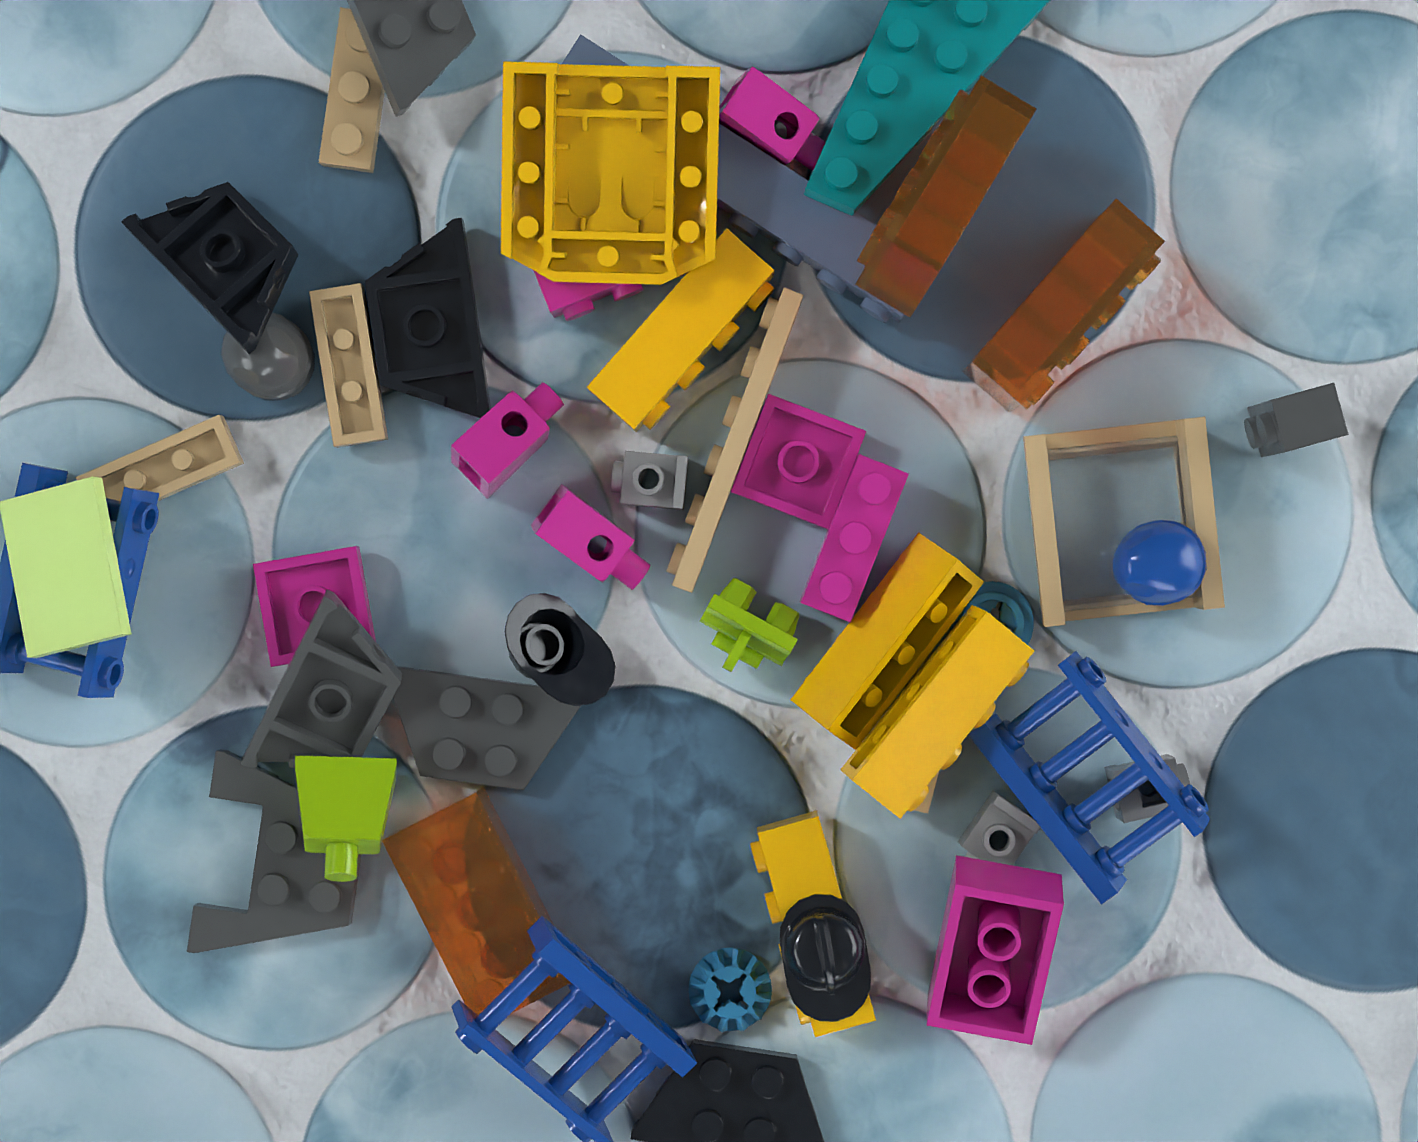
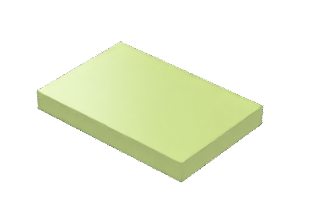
(64, 567)

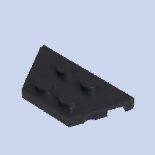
(221, 256)
(430, 324)
(732, 1098)

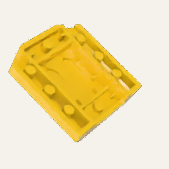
(609, 170)

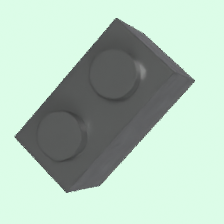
(1295, 421)

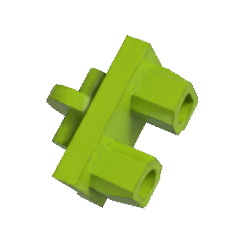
(746, 635)

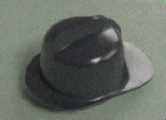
(558, 650)
(825, 957)

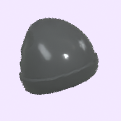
(277, 366)

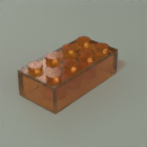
(941, 194)
(1071, 298)
(472, 897)

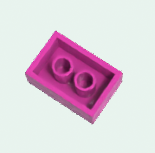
(994, 949)

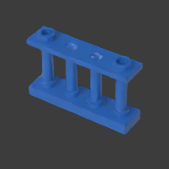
(103, 664)
(1070, 824)
(588, 987)

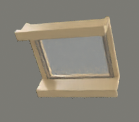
(1098, 488)

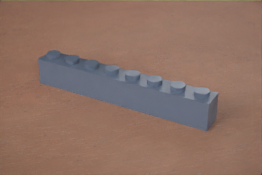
(770, 201)

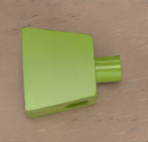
(344, 808)

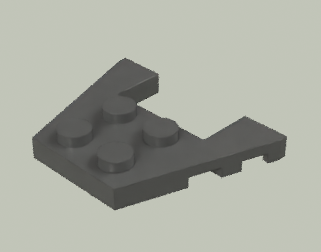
(287, 882)

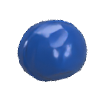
(1160, 562)

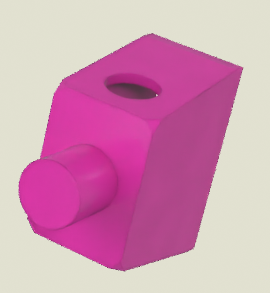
(755, 106)
(489, 454)
(570, 525)

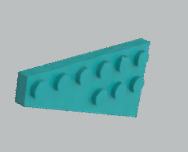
(907, 84)

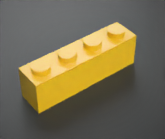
(681, 331)
(887, 640)
(938, 711)
(800, 867)

